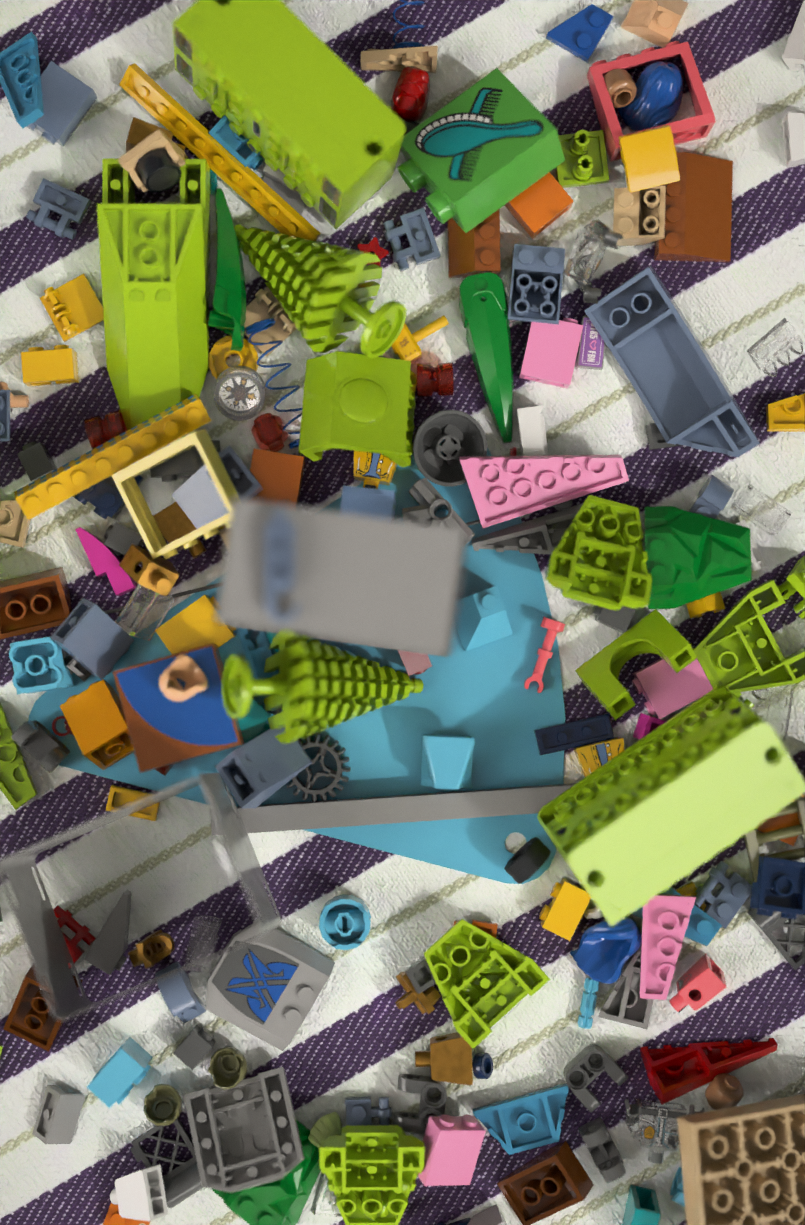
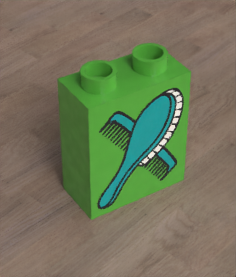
(479, 152)

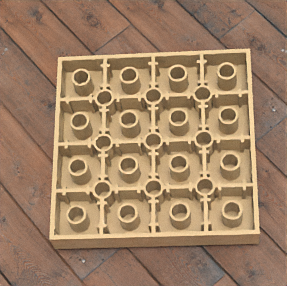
(745, 1164)

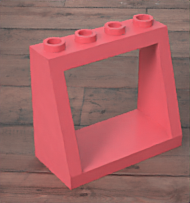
(682, 130)

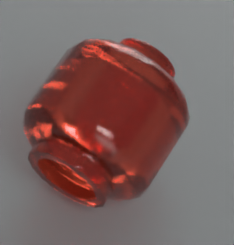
(269, 432)

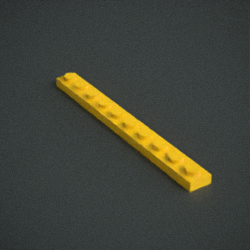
(220, 161)

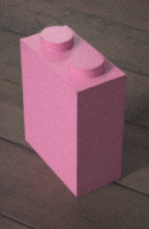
(551, 352)
(670, 690)
(451, 1150)

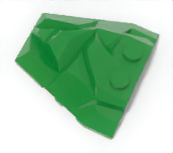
(693, 556)
(279, 1200)

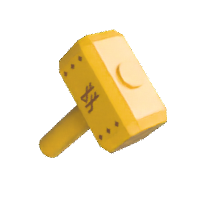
(406, 344)

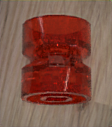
(444, 379)
(105, 429)

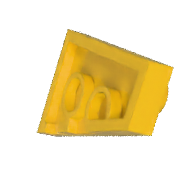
(786, 415)

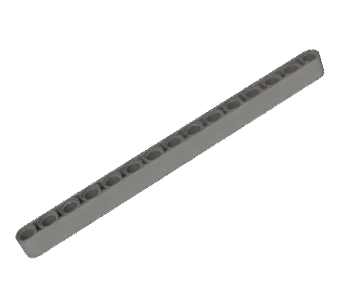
(397, 808)

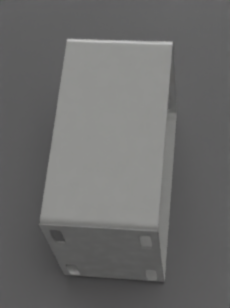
(353, 578)
(40, 925)

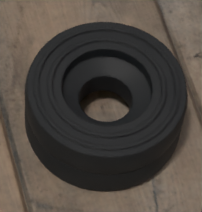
(527, 860)

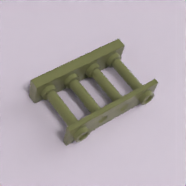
(754, 839)

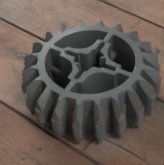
(337, 775)

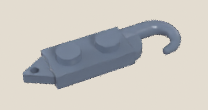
(279, 564)

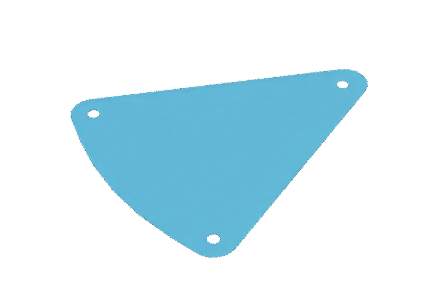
(462, 695)

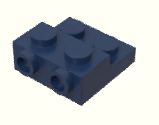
(105, 497)
(779, 888)

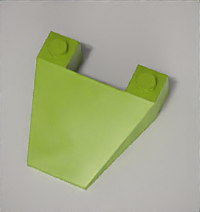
(742, 649)

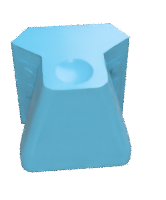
(39, 666)
(447, 761)

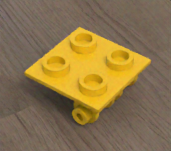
(73, 307)

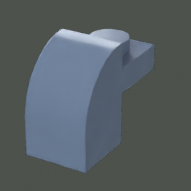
(712, 498)
(179, 994)

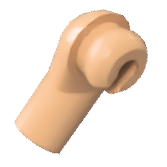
(16, 401)

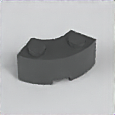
(181, 465)

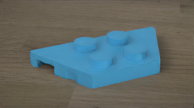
(526, 1119)

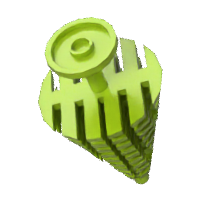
(322, 287)
(314, 686)

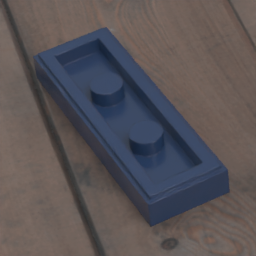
(574, 734)

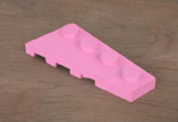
(663, 932)

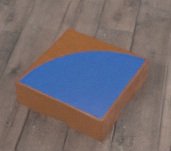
(174, 731)

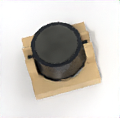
(158, 163)

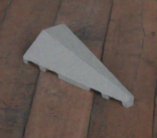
(533, 536)
(625, 1002)

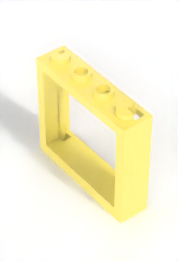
(140, 511)

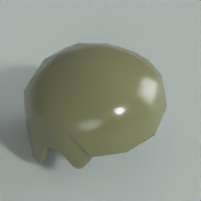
(227, 1067)
(162, 1105)

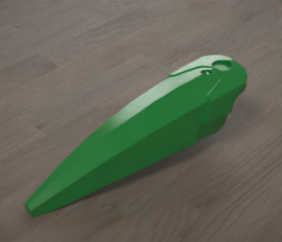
(230, 286)
(484, 316)

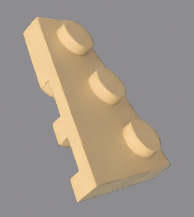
(398, 59)
(13, 524)

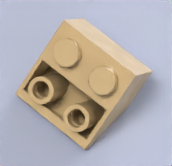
(639, 215)

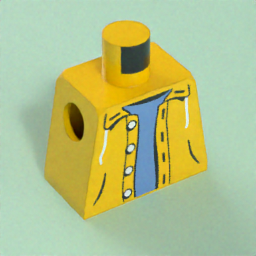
(373, 469)
(597, 754)

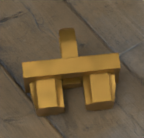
(152, 949)
(423, 1001)

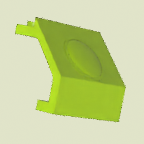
(358, 406)

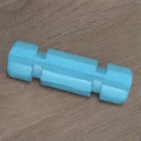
(588, 1003)

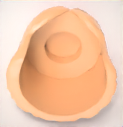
(186, 670)

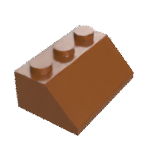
(476, 250)
(33, 602)

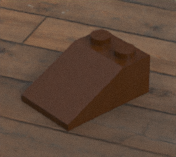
(31, 1014)
(546, 1184)

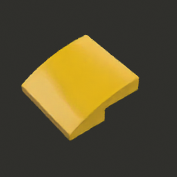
(649, 158)

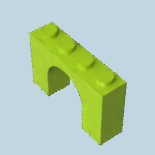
(649, 635)

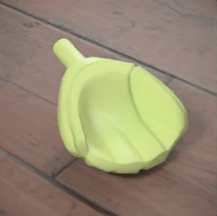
(324, 1127)

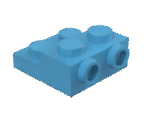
(235, 144)

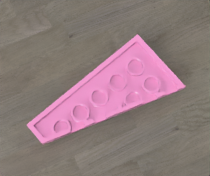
(524, 484)

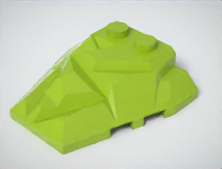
(602, 557)
(480, 978)
(372, 1172)

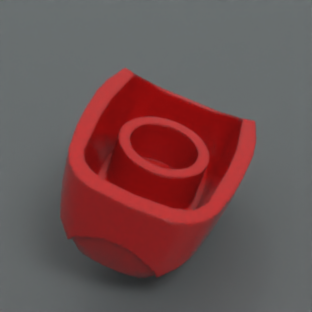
(411, 94)

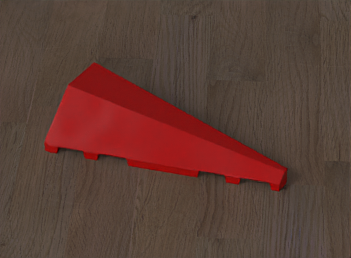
(683, 1069)

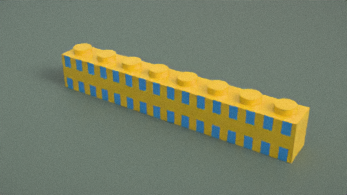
(112, 456)

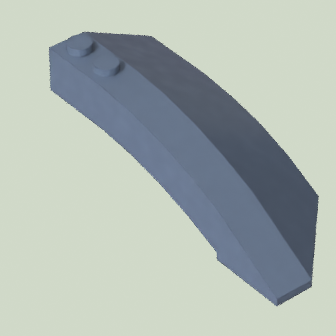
(670, 367)

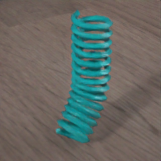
(213, 187)

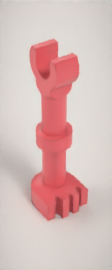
(545, 651)

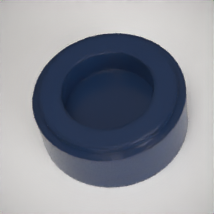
(482, 1065)

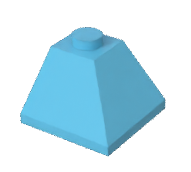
(482, 619)

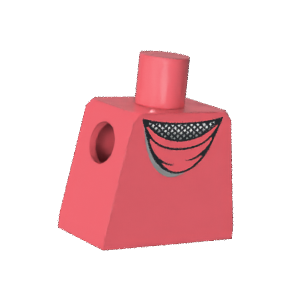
(698, 985)

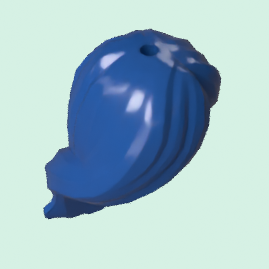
(656, 97)
(607, 949)

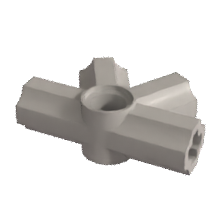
(429, 502)

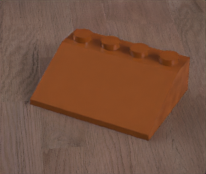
(698, 211)

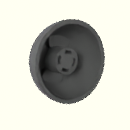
(462, 439)

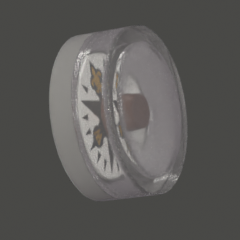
(239, 393)

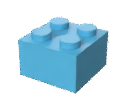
(116, 1077)

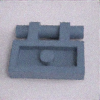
(62, 202)
(419, 236)
(729, 897)
(361, 1113)

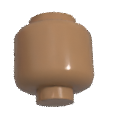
(620, 87)
(724, 1091)

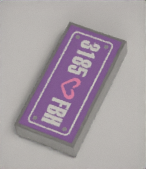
(590, 347)

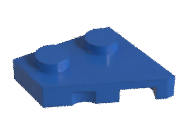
(582, 32)

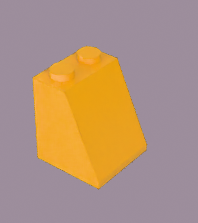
(99, 724)

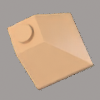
(654, 19)

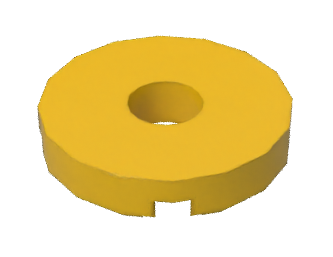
(222, 350)

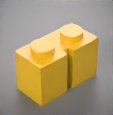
(44, 366)
(565, 909)

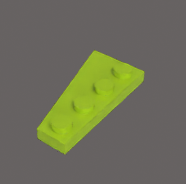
(14, 774)

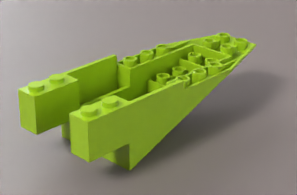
(155, 290)

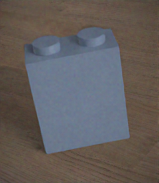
(64, 104)
(92, 638)

